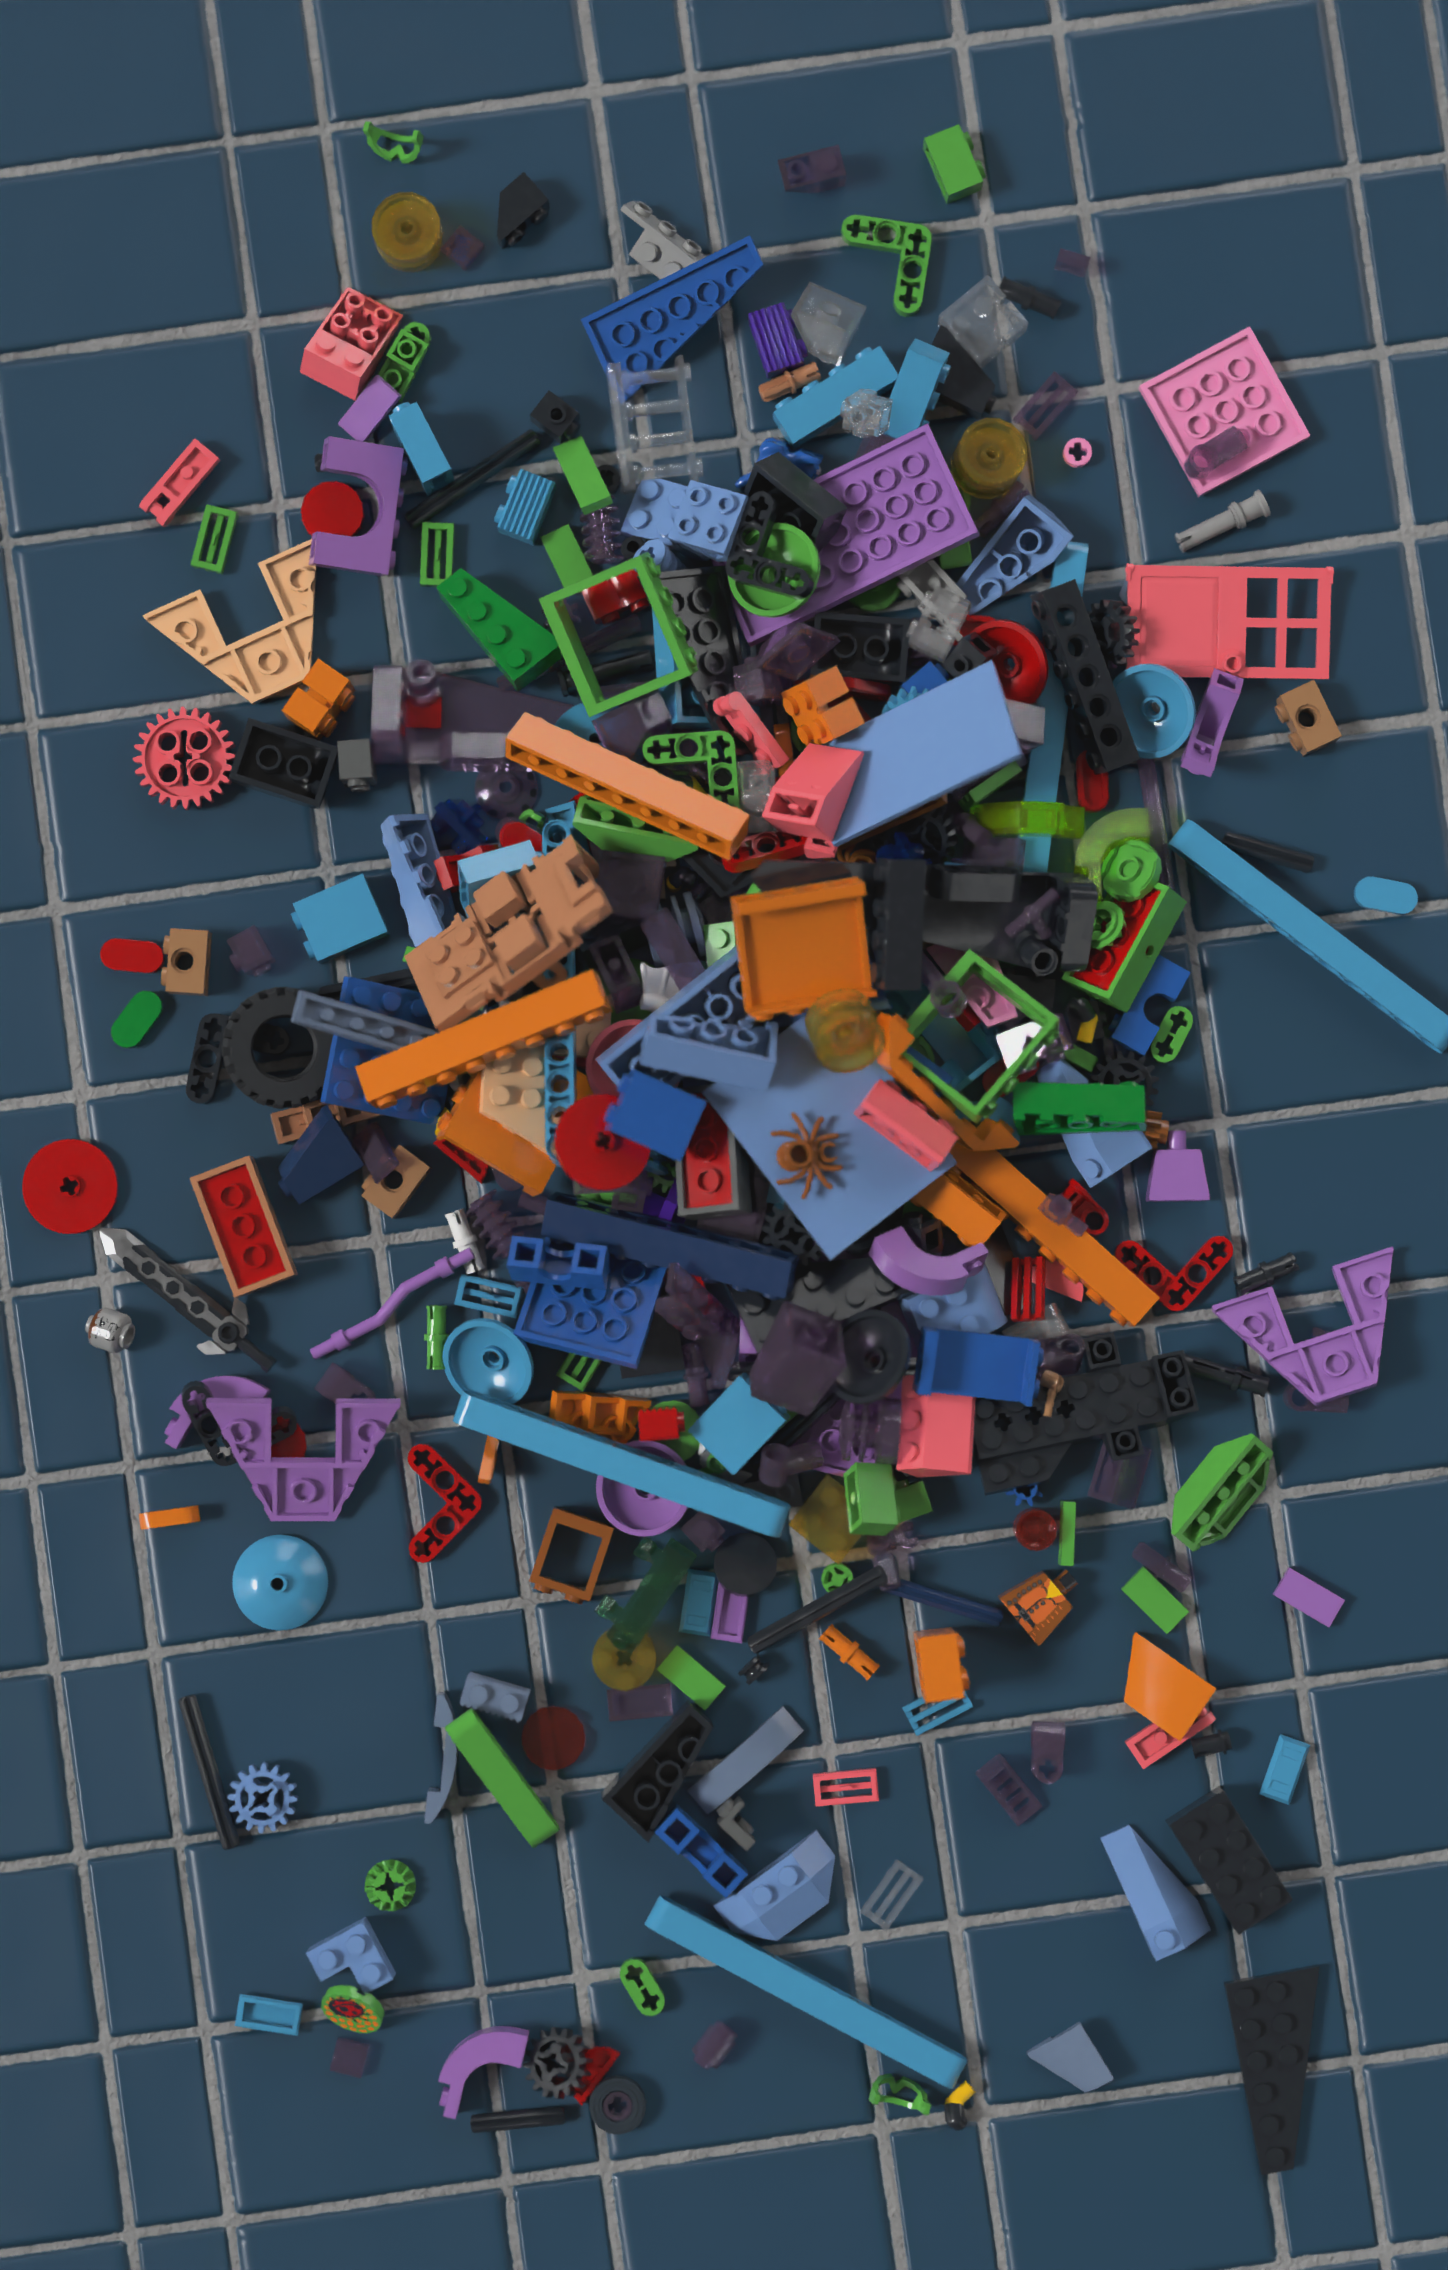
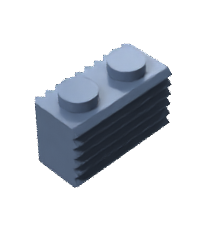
(495, 1696)

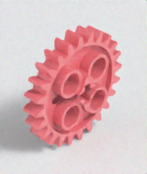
(156, 760)

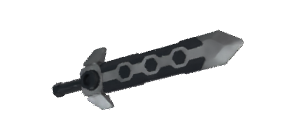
(187, 1299)

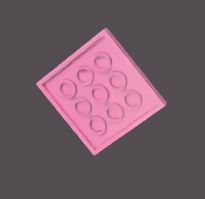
(1225, 389)

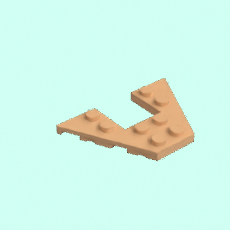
(262, 661)
(515, 1087)

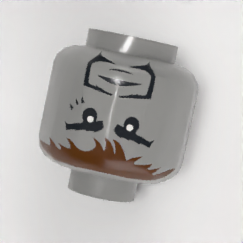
(110, 1330)

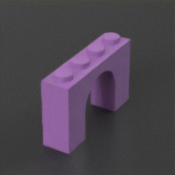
(381, 469)

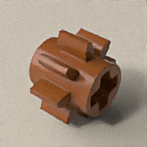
(1156, 1128)

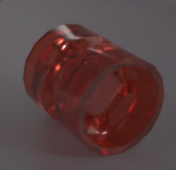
(1034, 1529)

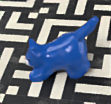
(804, 459)

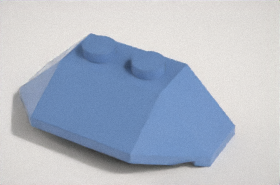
(782, 1891)

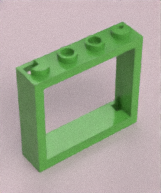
(574, 653)
(972, 964)

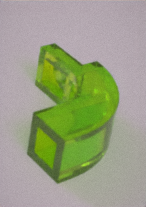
(1031, 819)
(1104, 836)

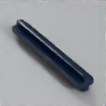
(948, 1602)

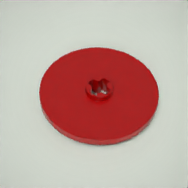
(581, 1157)
(47, 1176)

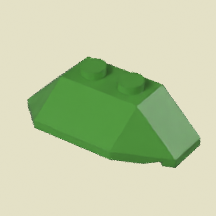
(621, 832)
(1220, 1491)

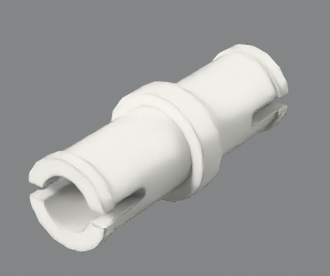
(464, 1239)

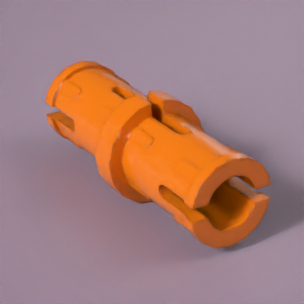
(849, 1652)

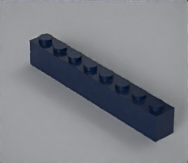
(662, 1242)

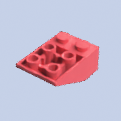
(350, 343)
(813, 792)

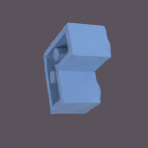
(353, 1948)

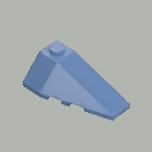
(1019, 549)
(1095, 1153)
(1159, 1900)

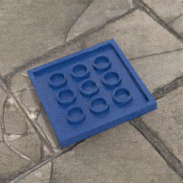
(341, 1078)
(595, 1322)

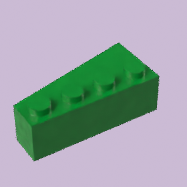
(505, 633)
(1078, 1108)

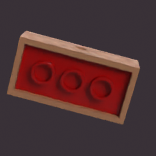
(243, 1226)

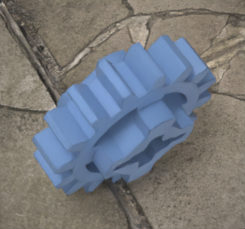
(273, 1808)

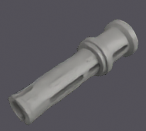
(1236, 516)

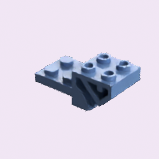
(688, 519)

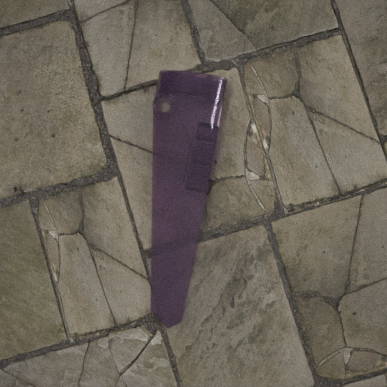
(473, 721)

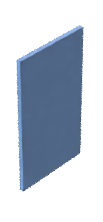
(927, 749)

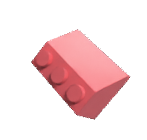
(906, 1124)
(935, 1433)

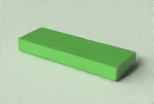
(582, 475)

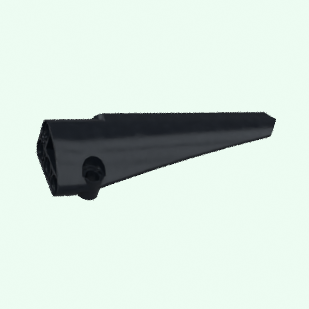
(973, 907)

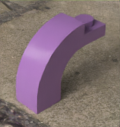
(1211, 723)
(921, 1272)
(220, 1387)
(484, 2046)

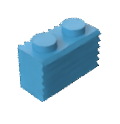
(525, 506)

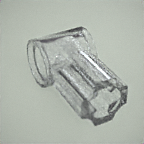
(1052, 1325)

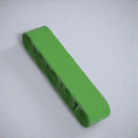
(502, 1778)

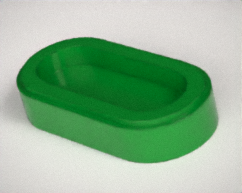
(137, 1019)

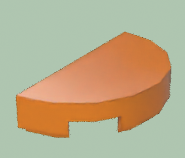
(489, 1460)

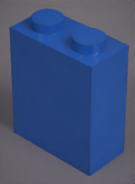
(654, 1114)

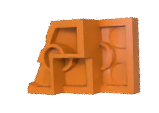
(598, 1413)
(1164, 1688)

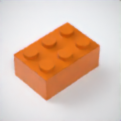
(939, 1664)

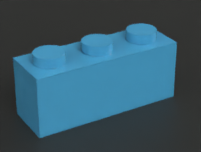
(916, 387)

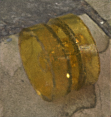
(404, 213)
(989, 458)
(844, 1031)

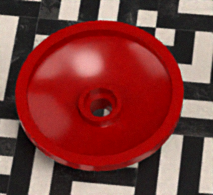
(1015, 641)

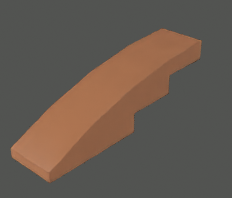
(292, 1122)

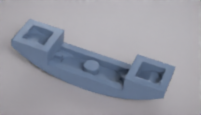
(745, 1760)
(437, 1796)

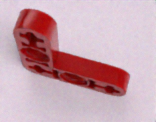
(746, 862)
(1168, 1280)
(451, 1509)

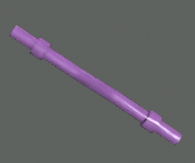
(443, 1268)

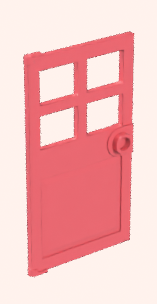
(1199, 619)

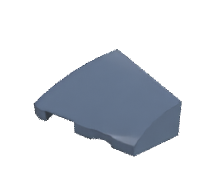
(1073, 2058)

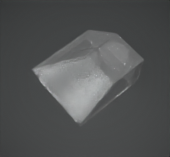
(827, 322)

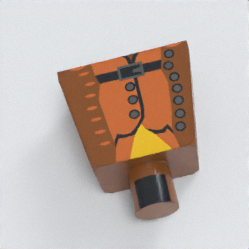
(1039, 1603)

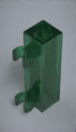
(650, 1596)

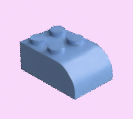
(971, 1309)

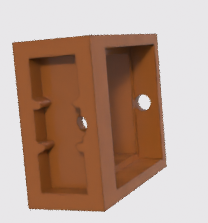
(580, 1523)

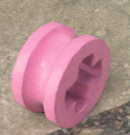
(1084, 446)

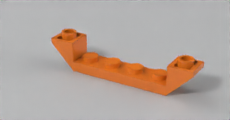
(987, 1136)

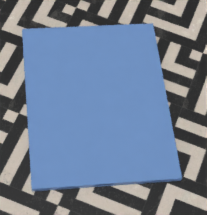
(875, 1171)

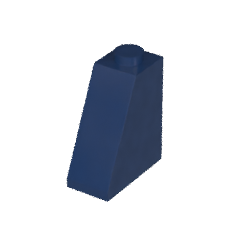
(318, 1158)

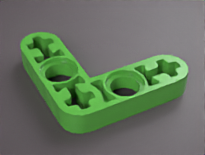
(899, 245)
(704, 754)

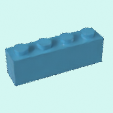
(821, 402)

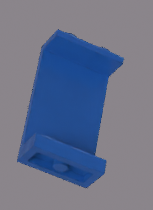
(977, 1365)

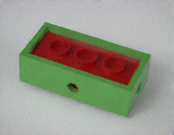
(1121, 969)

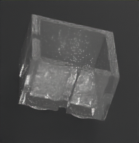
(981, 324)

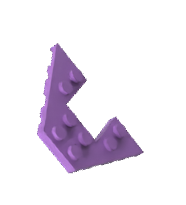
(1332, 1362)
(303, 1485)

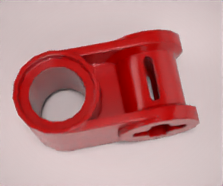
(1084, 1205)

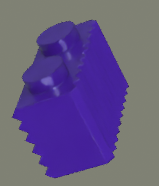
(776, 340)

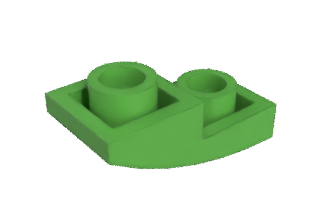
(403, 361)

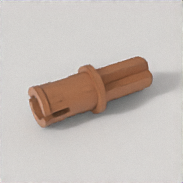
(789, 382)

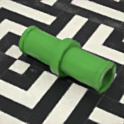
(435, 1336)

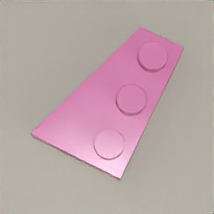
(983, 1000)

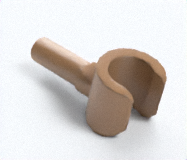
(1054, 1383)

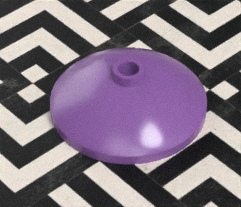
(631, 1508)

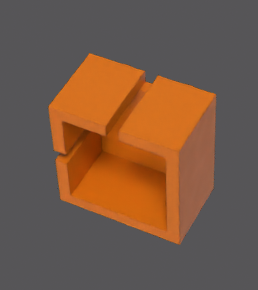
(319, 707)
(810, 711)

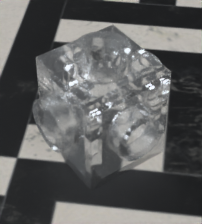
(866, 413)

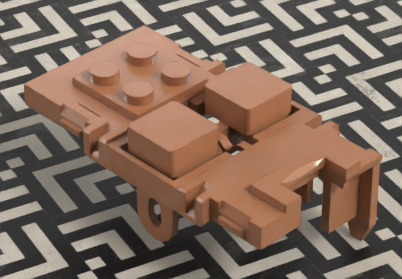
(464, 969)

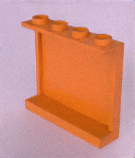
(801, 945)
(495, 1144)

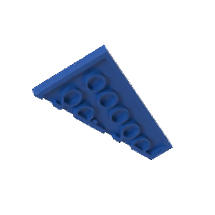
(661, 318)

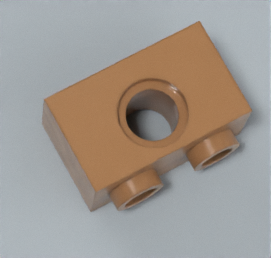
(1310, 700)
(196, 979)
(393, 1200)

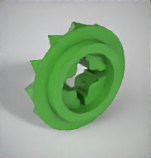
(1115, 921)
(399, 1873)

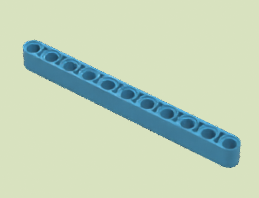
(1045, 760)
(1312, 934)
(567, 1068)
(622, 1463)
(806, 1991)

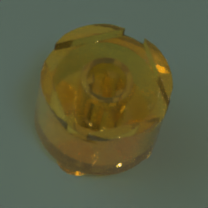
(624, 1675)

